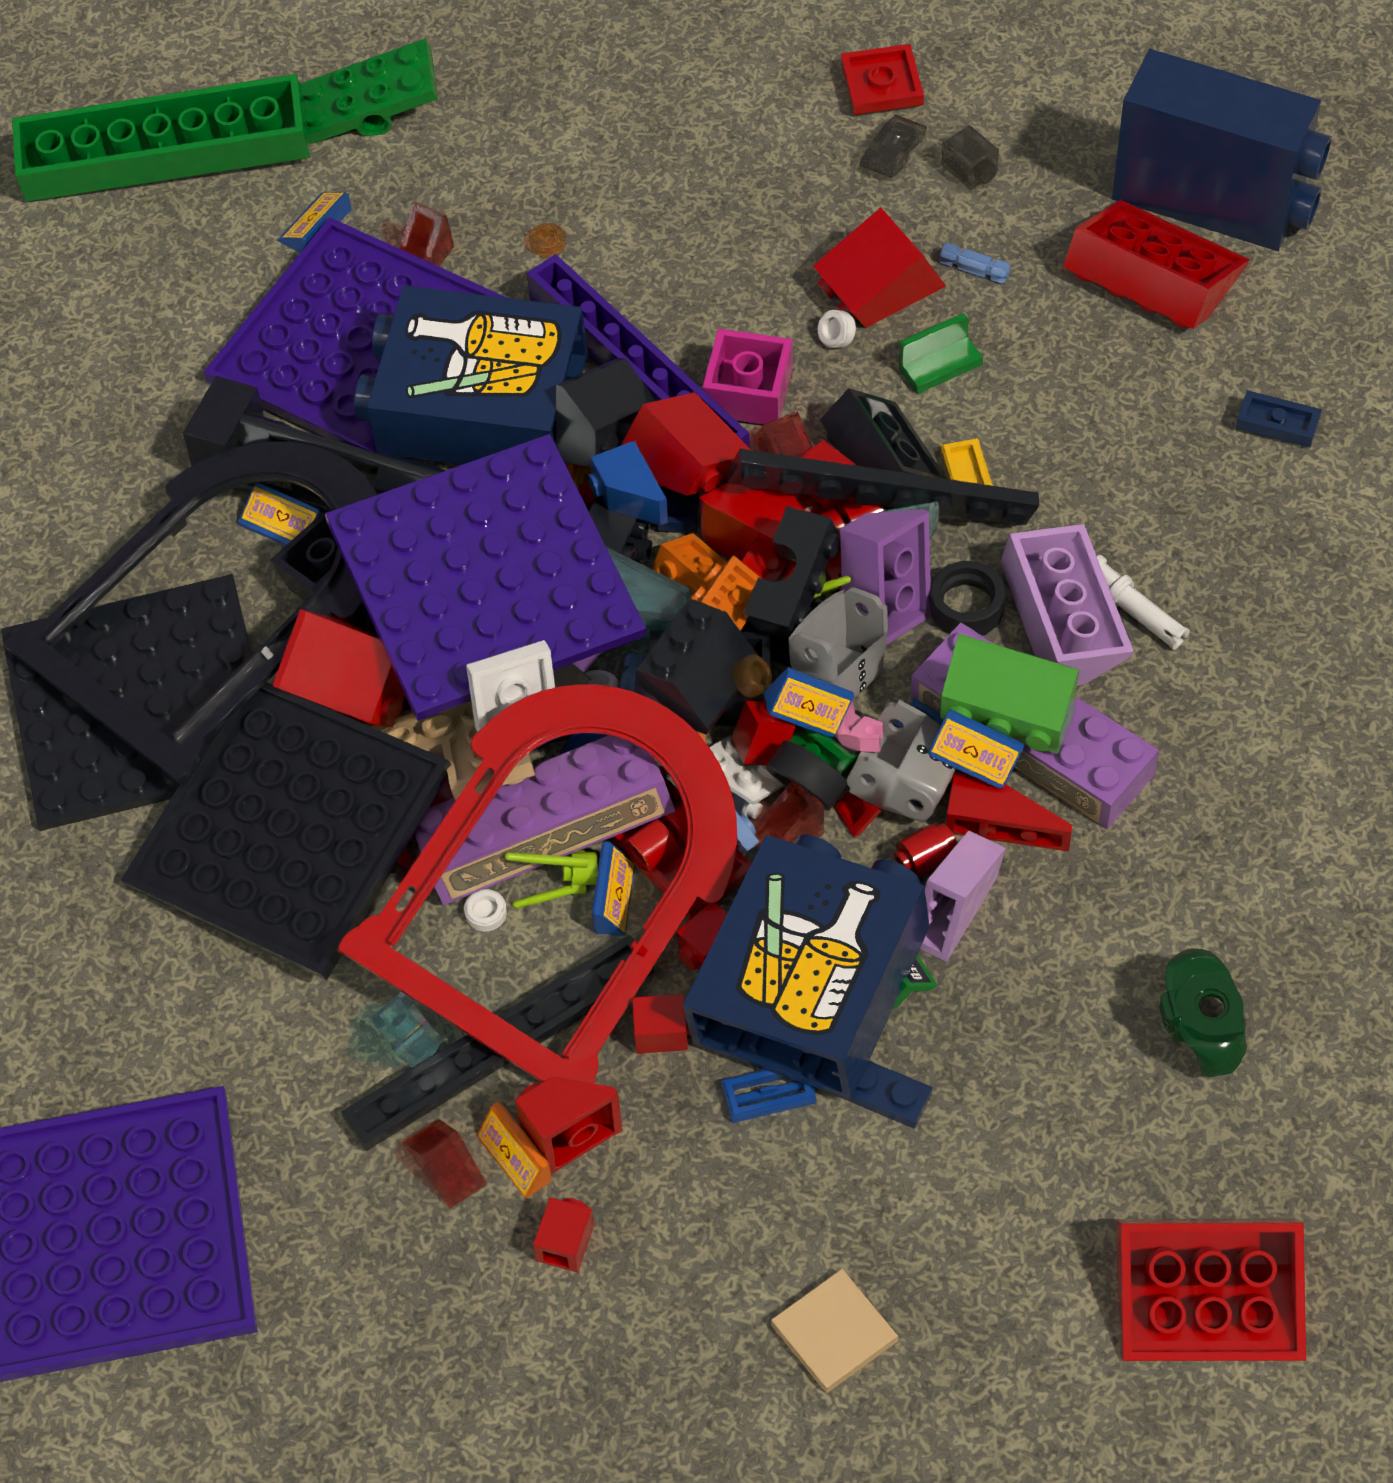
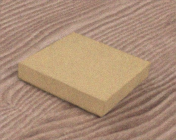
(834, 1330)

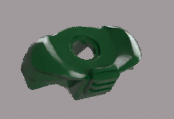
(1215, 1040)

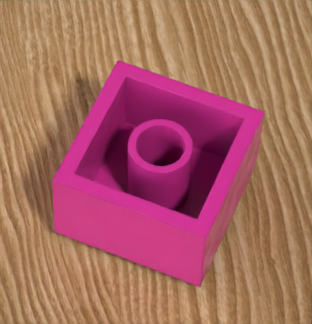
(749, 375)

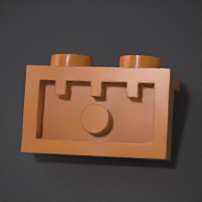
(686, 561)
(728, 589)

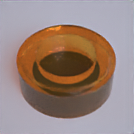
(547, 240)
(752, 675)

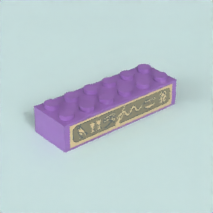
(1098, 762)
(555, 812)

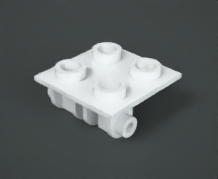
(747, 782)

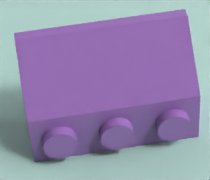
(891, 560)

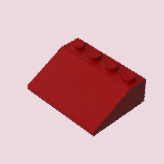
(1153, 263)
(1211, 1289)

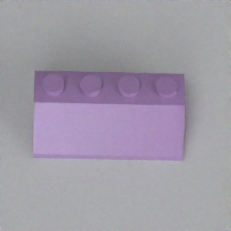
(1065, 600)

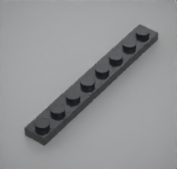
(881, 487)
(469, 1061)

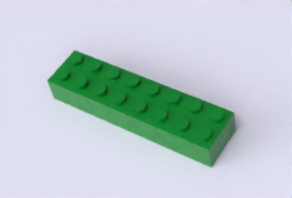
(160, 138)

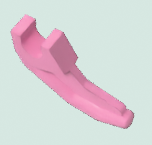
(860, 733)

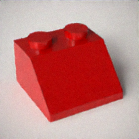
(568, 1117)

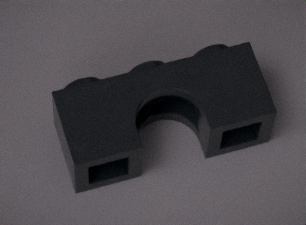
(784, 604)

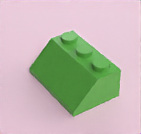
(1011, 692)

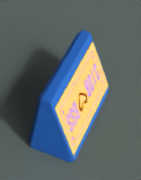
(305, 227)
(276, 514)
(808, 702)
(975, 749)
(612, 891)

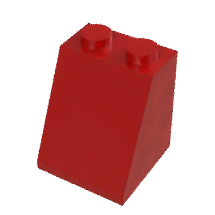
(876, 271)
(685, 443)
(739, 515)
(340, 669)

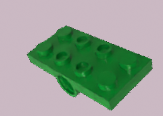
(369, 92)

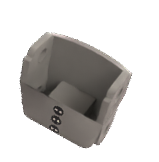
(832, 636)
(903, 773)

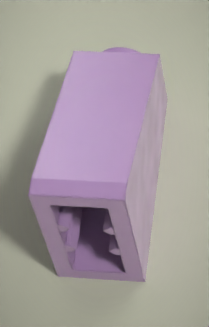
(958, 891)

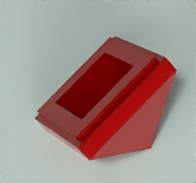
(856, 813)

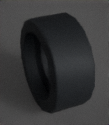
(970, 574)
(807, 770)

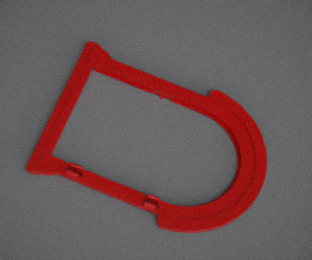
(502, 746)

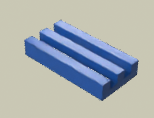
(766, 1107)

